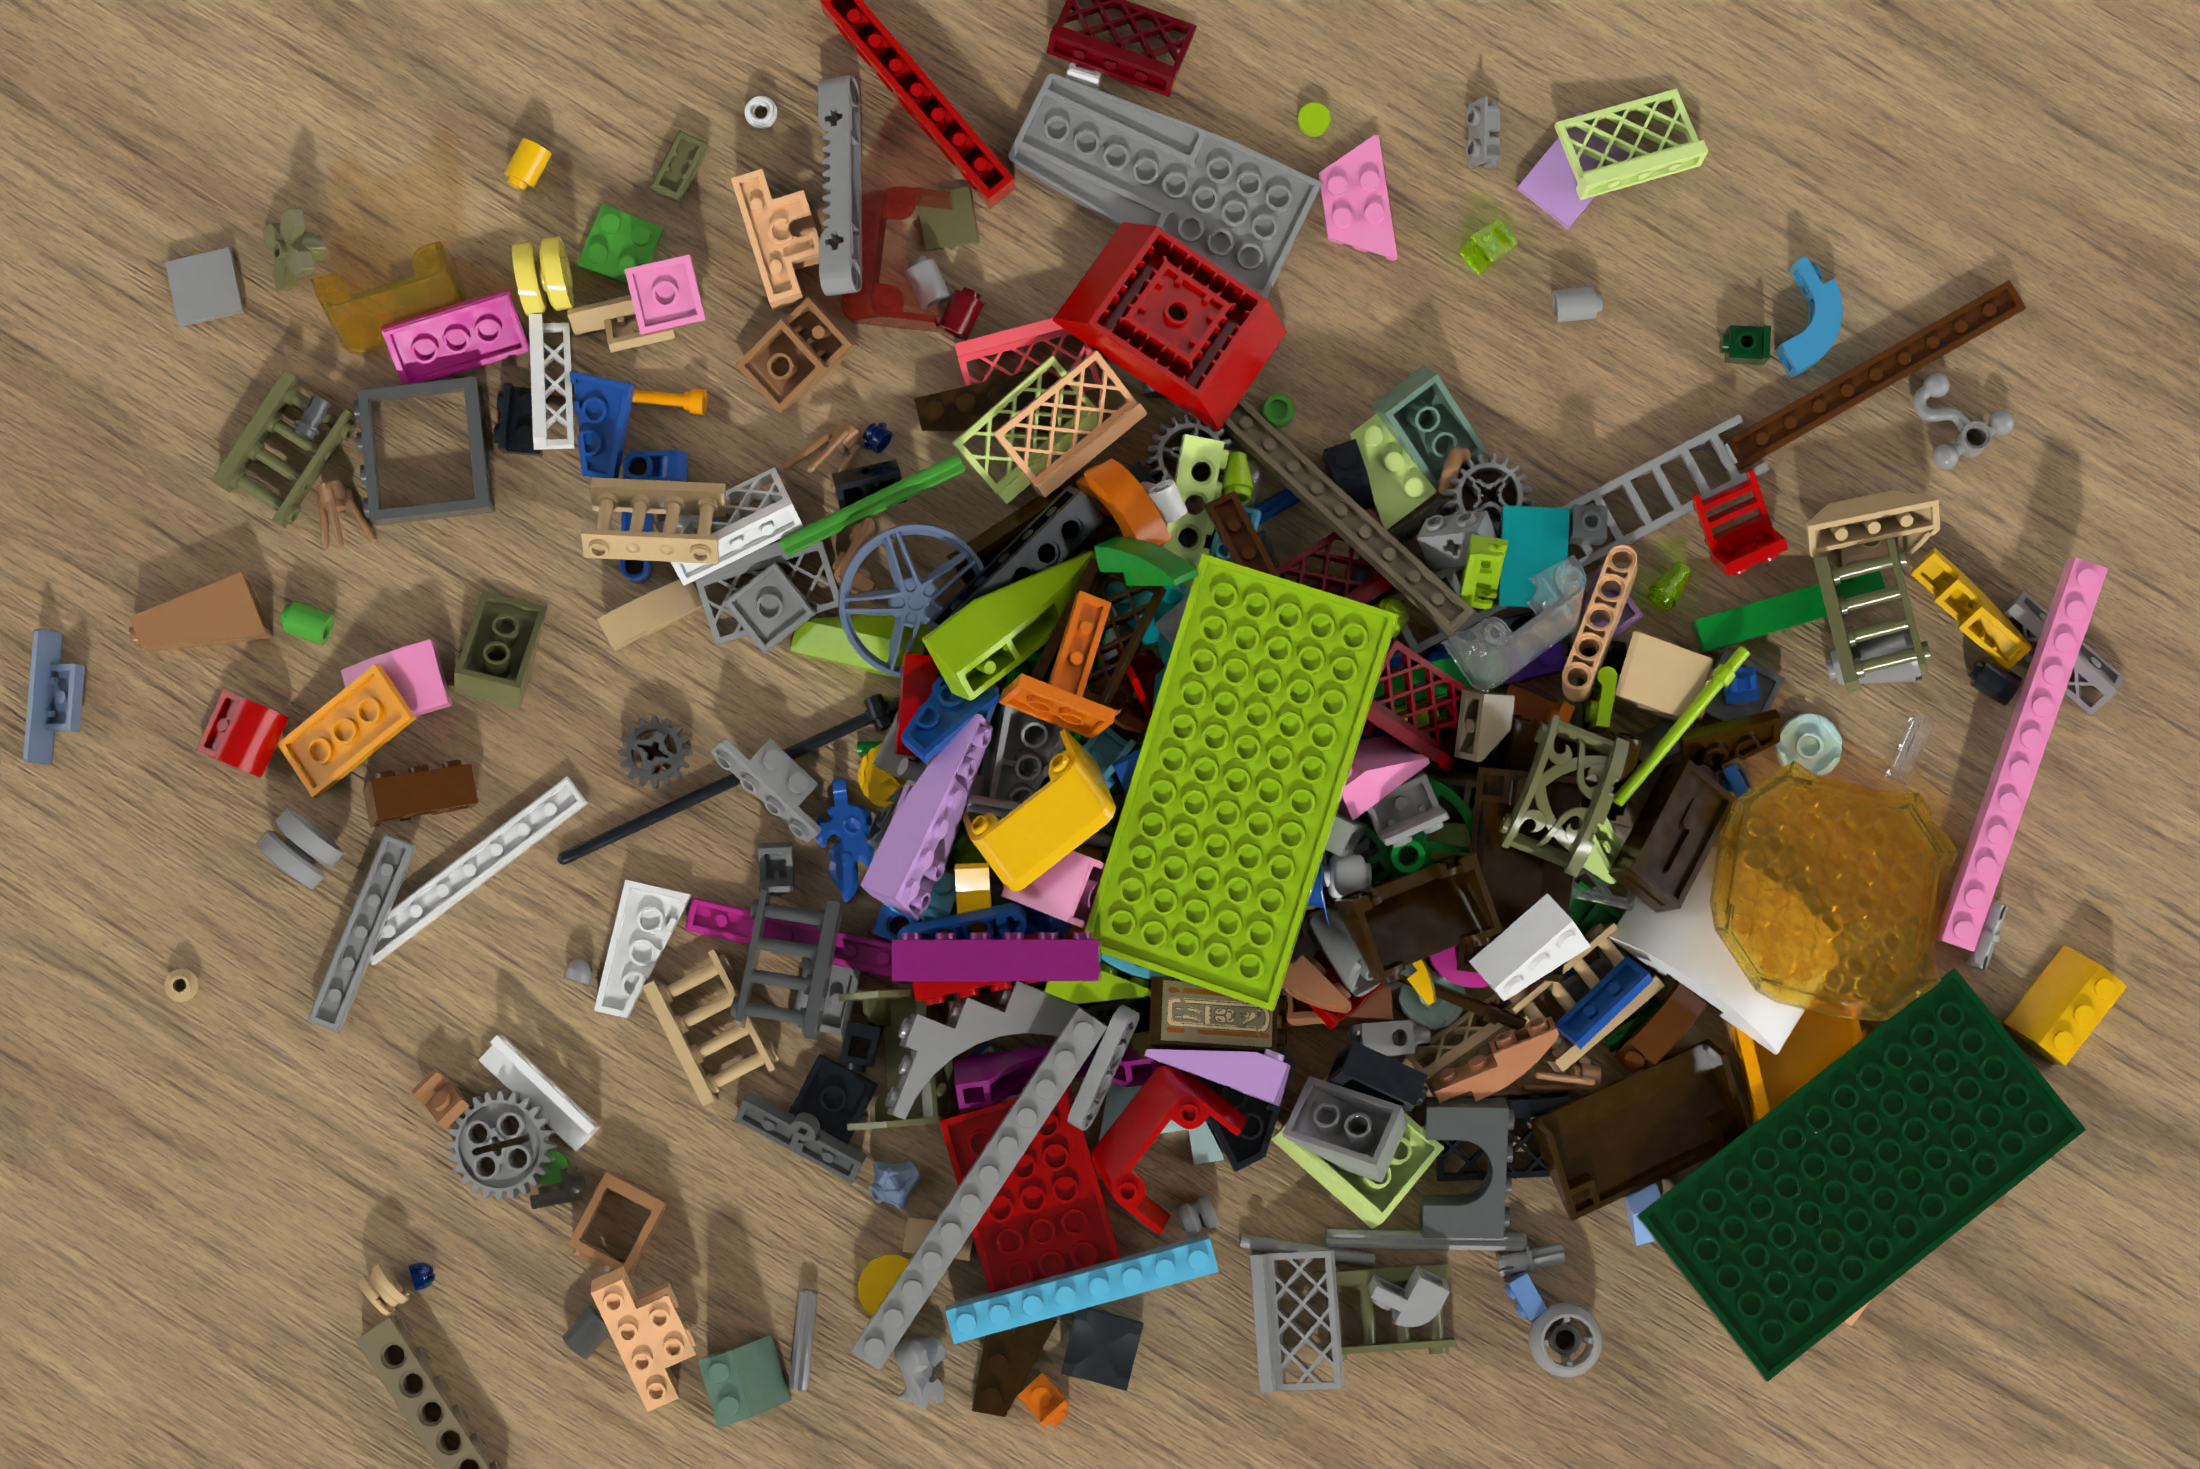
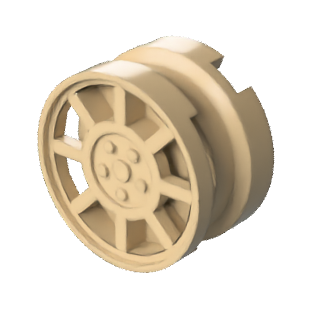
(383, 1289)

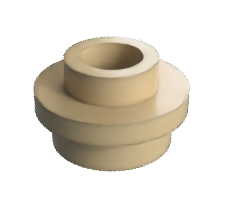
(189, 992)

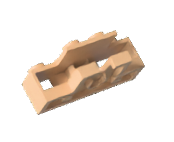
(780, 236)
(645, 1334)

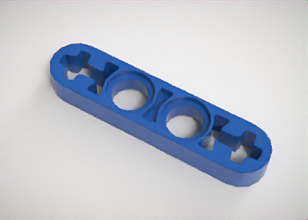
(960, 922)

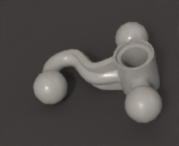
(1946, 455)

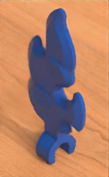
(851, 825)

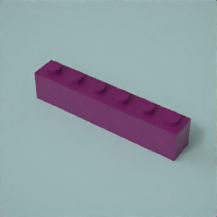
(996, 959)

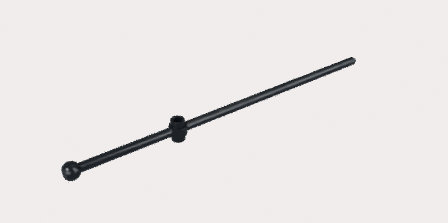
(878, 714)

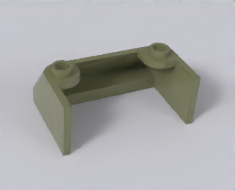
(889, 1010)

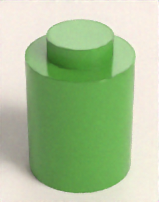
(307, 622)

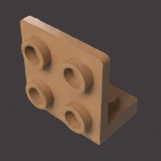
(862, 580)

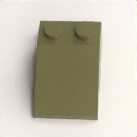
(499, 650)

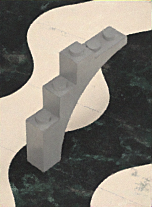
(935, 1044)

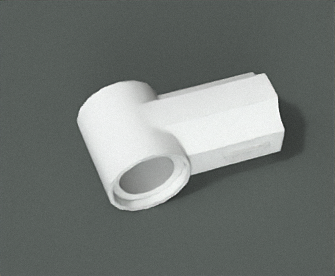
(1166, 499)

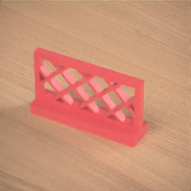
(1016, 338)

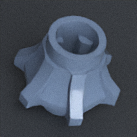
(894, 1182)

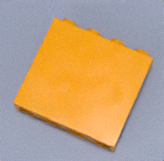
(1807, 1051)

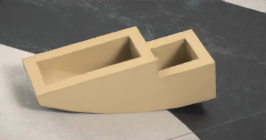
(649, 613)

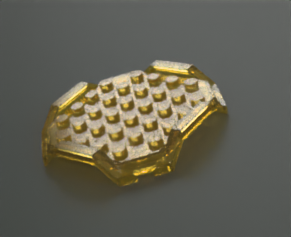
(1831, 893)

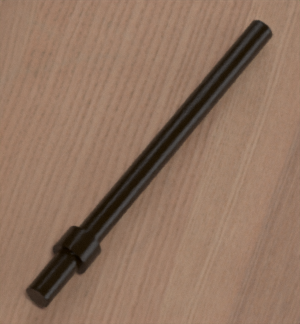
(1491, 1012)

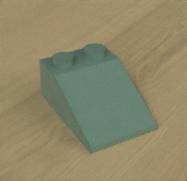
(1427, 422)

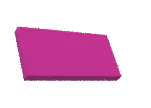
(456, 338)

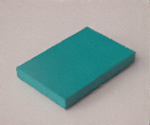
(1535, 541)

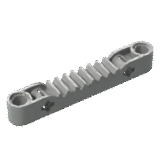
(842, 239)

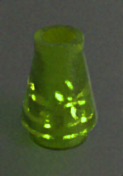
(1668, 588)

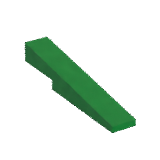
(1774, 614)

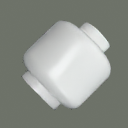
(1346, 875)

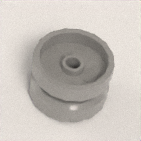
(297, 852)

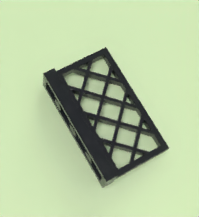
(1524, 1107)

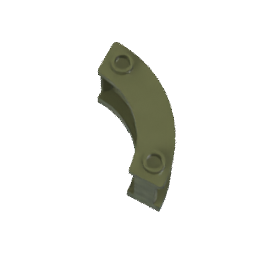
(1577, 841)

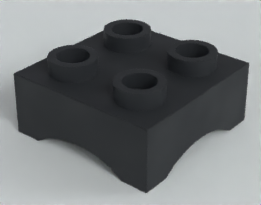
(1102, 1348)

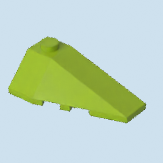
(826, 640)

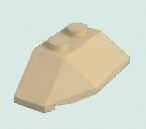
(1861, 526)

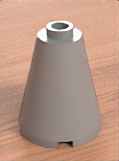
(1877, 647)
(1340, 951)

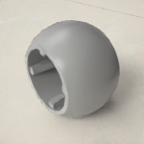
(1592, 1338)

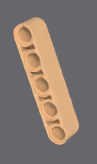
(1599, 637)

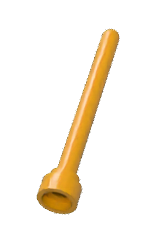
(692, 401)

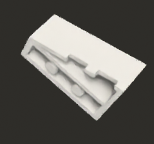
(1529, 948)

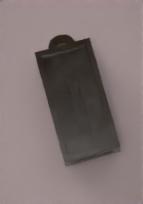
(1673, 835)

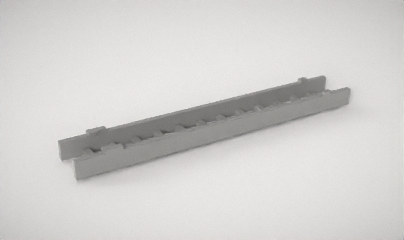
(1726, 457)

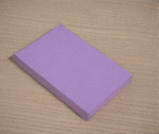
(1553, 183)

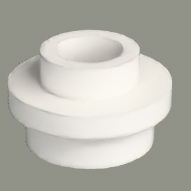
(757, 103)

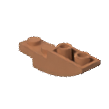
(1308, 984)
(1376, 1009)
(1511, 1058)

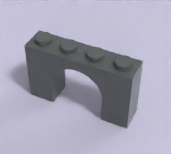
(1482, 1210)

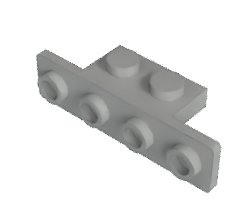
(775, 781)

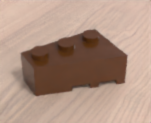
(420, 792)

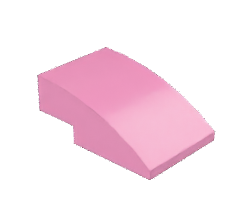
(414, 672)

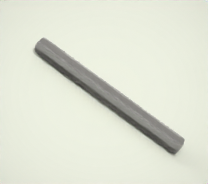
(1413, 1240)

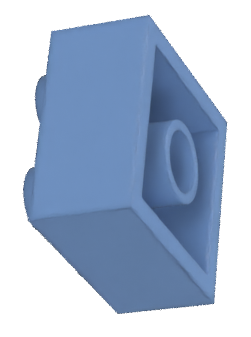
(1525, 1295)

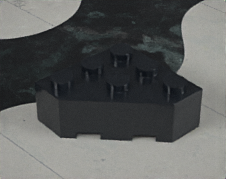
(1258, 1129)

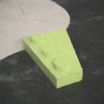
(1393, 476)

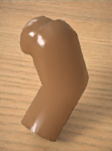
(1455, 459)

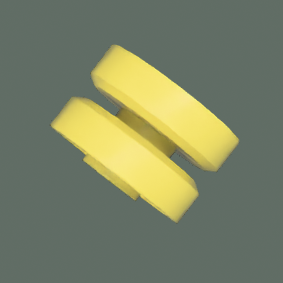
(543, 275)

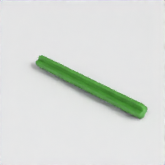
(872, 504)

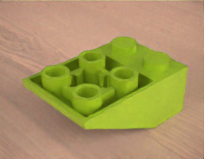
(1107, 989)

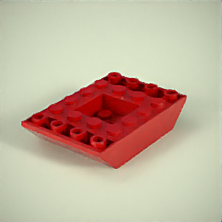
(1195, 361)

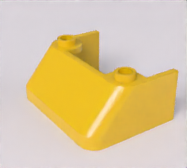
(1047, 822)

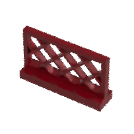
(1113, 57)
(1366, 593)
(1407, 731)

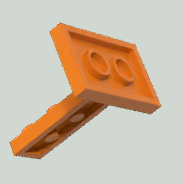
(1062, 698)

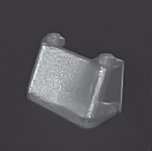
(1490, 650)

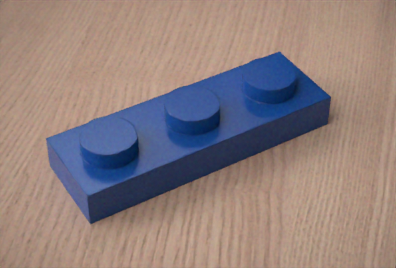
(1603, 1002)

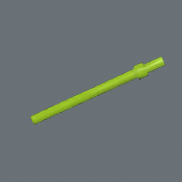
(1722, 676)

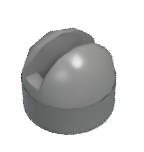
(579, 972)

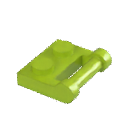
(1599, 710)

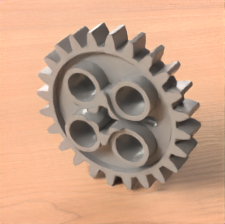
(508, 1174)

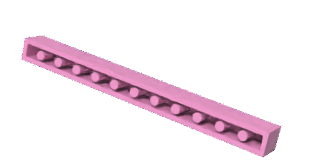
(2021, 753)

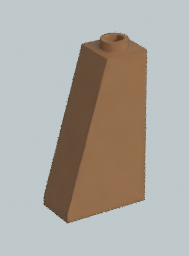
(207, 616)

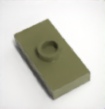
(679, 167)

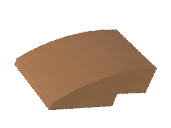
(796, 354)

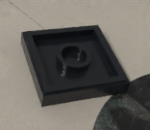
(834, 1097)

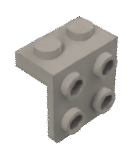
(1407, 812)

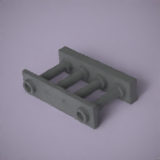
(813, 985)

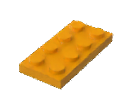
(346, 731)

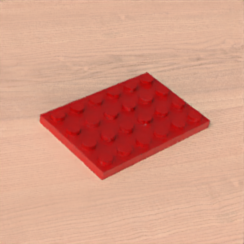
(1048, 1209)

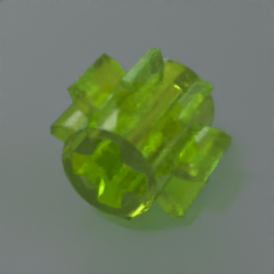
(967, 851)

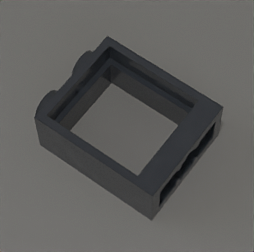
(1378, 1076)

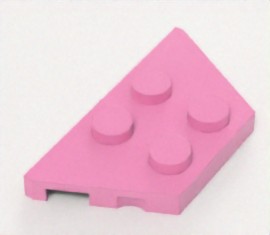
(1358, 201)

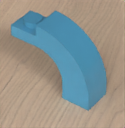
(1823, 322)

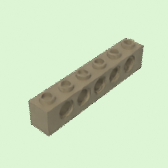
(413, 1404)

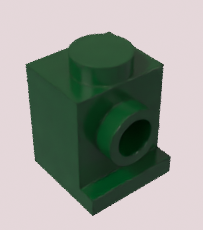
(1736, 353)

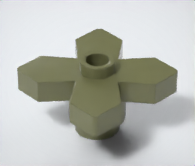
(293, 249)

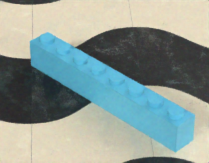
(1081, 1288)

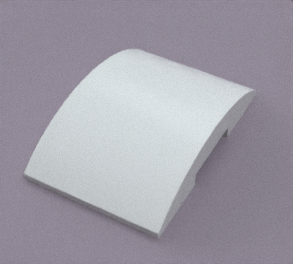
(1692, 952)

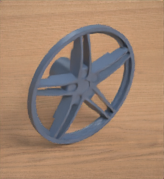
(913, 597)

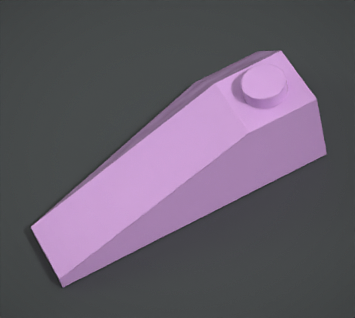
(1244, 1071)

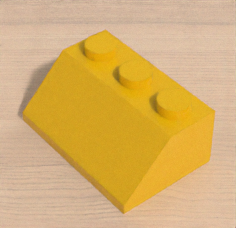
(2064, 1005)

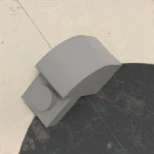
(1414, 1303)

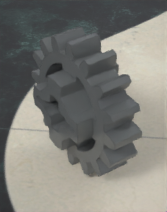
(660, 737)

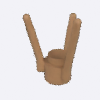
(840, 438)
(333, 500)
(1579, 1078)

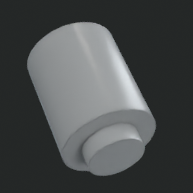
(927, 282)
(1576, 304)

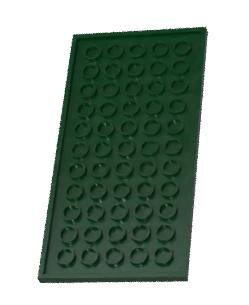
(1860, 1174)

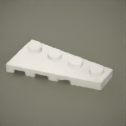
(637, 941)

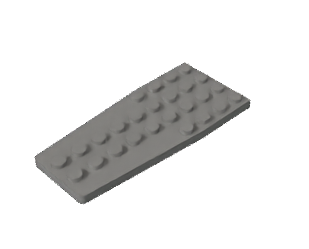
(1166, 174)

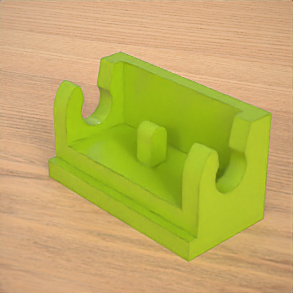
(1482, 570)

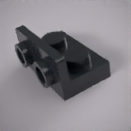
(515, 429)

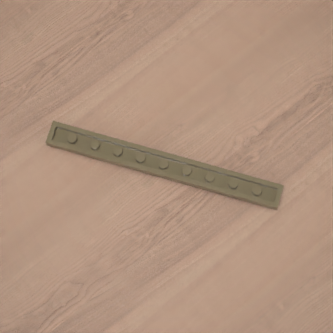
(1347, 518)

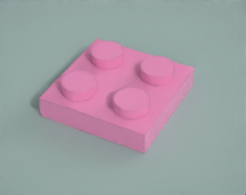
(665, 294)

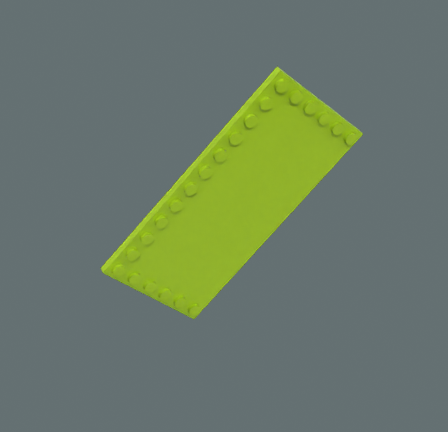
(1239, 780)

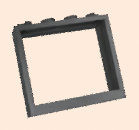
(478, 449)

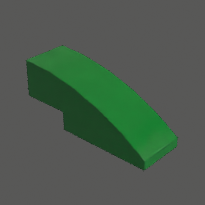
(1143, 562)

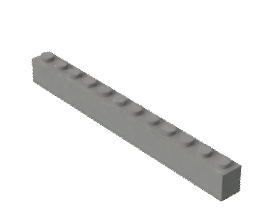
(978, 1188)

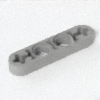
(1103, 1067)

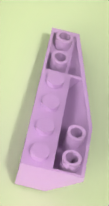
(926, 823)

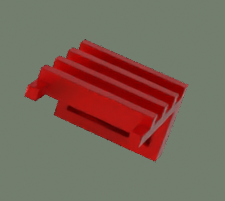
(1745, 542)

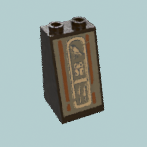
(1201, 1019)

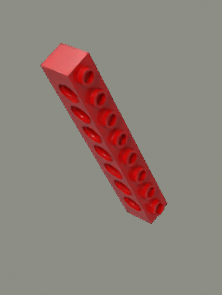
(920, 98)

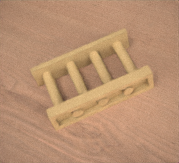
(654, 497)
(1563, 1051)
(692, 1055)

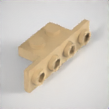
(618, 320)

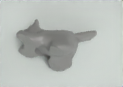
(916, 1361)

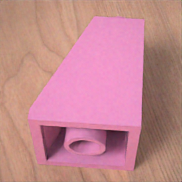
(1064, 889)

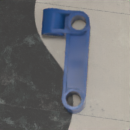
(662, 466)

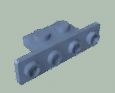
(52, 697)

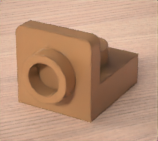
(440, 1098)

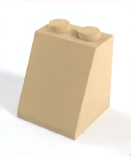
(1661, 677)

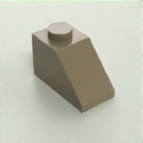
(1482, 723)

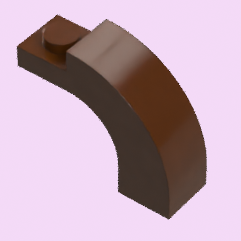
(1661, 1029)

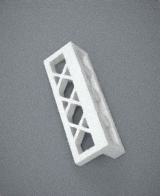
(538, 380)
(525, 1077)

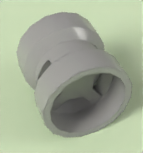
(1190, 1218)

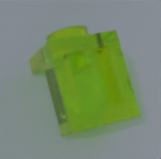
(1488, 246)

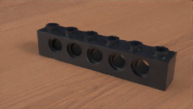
(1022, 551)

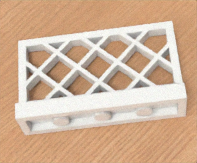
(747, 534)

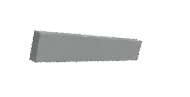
(362, 933)

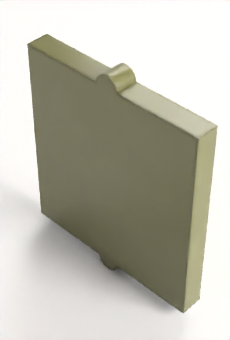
(949, 227)

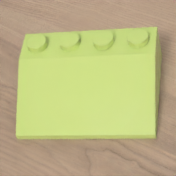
(1363, 1196)

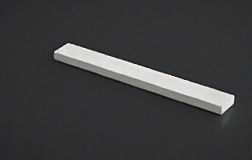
(478, 865)

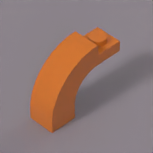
(1125, 501)

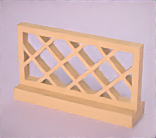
(1085, 448)

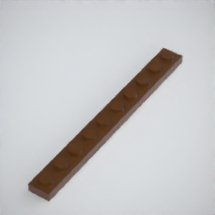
(1875, 375)

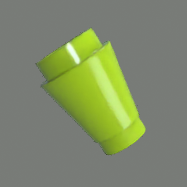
(1238, 477)

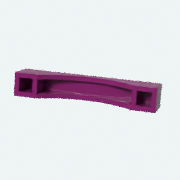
(993, 1076)

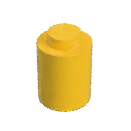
(527, 165)

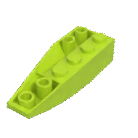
(1002, 628)

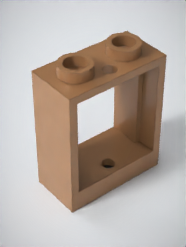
(634, 1193)

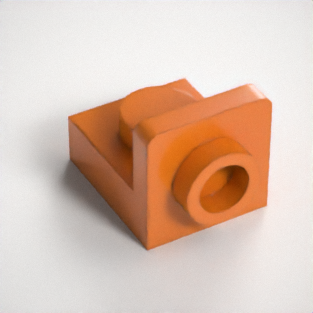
(1045, 1400)

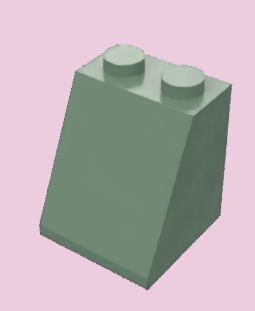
(744, 1380)

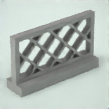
(756, 560)
(1269, 1322)

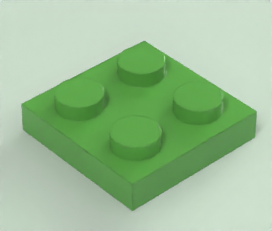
(618, 243)

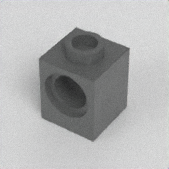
(1588, 524)

